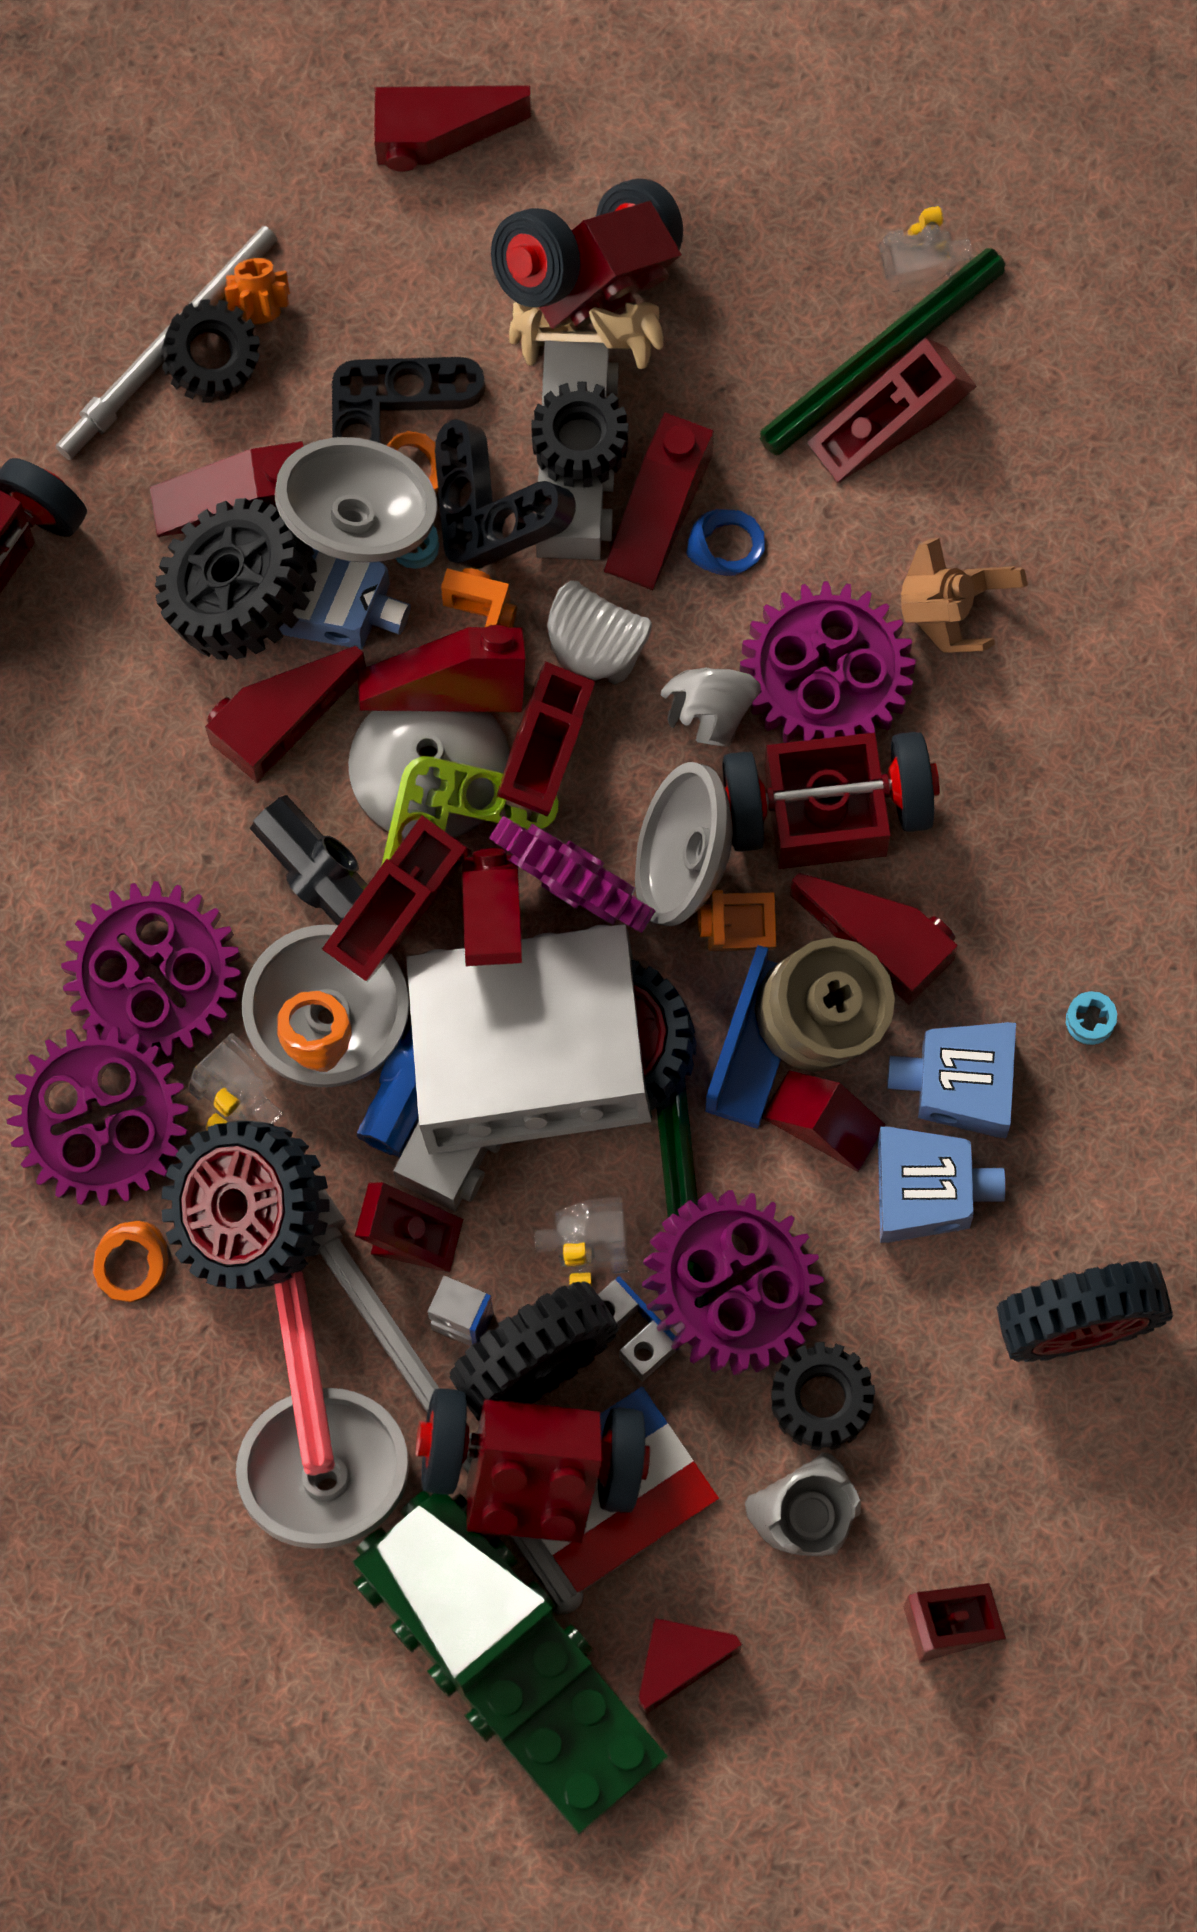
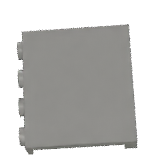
(527, 1043)

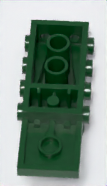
(506, 1657)

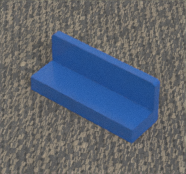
(745, 1063)

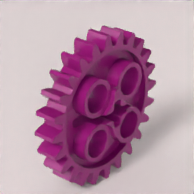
(800, 629)
(572, 874)
(188, 939)
(83, 1066)
(705, 1238)

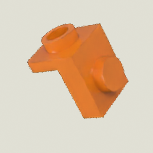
(478, 594)
(738, 921)

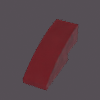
(545, 738)
(395, 899)

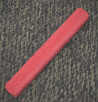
(304, 1375)

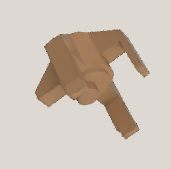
(943, 596)

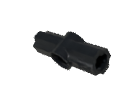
(317, 865)

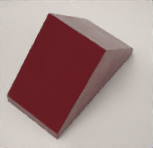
(825, 1117)
(952, 1620)
(680, 1657)

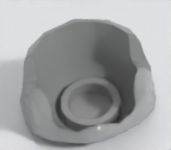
(595, 635)
(714, 697)
(806, 1509)

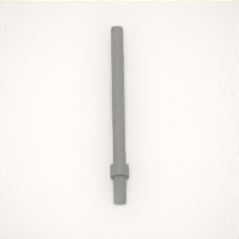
(100, 413)

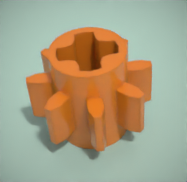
(257, 290)

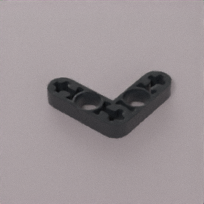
(367, 407)
(475, 530)

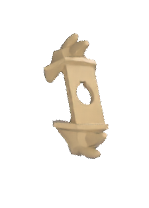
(626, 331)

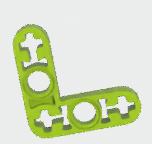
(452, 798)

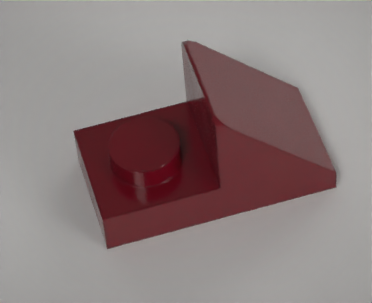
(407, 1228)

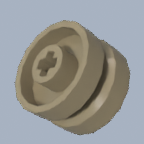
(824, 1004)

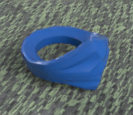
(698, 549)

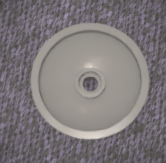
(355, 499)
(393, 739)
(683, 843)
(298, 965)
(368, 1471)

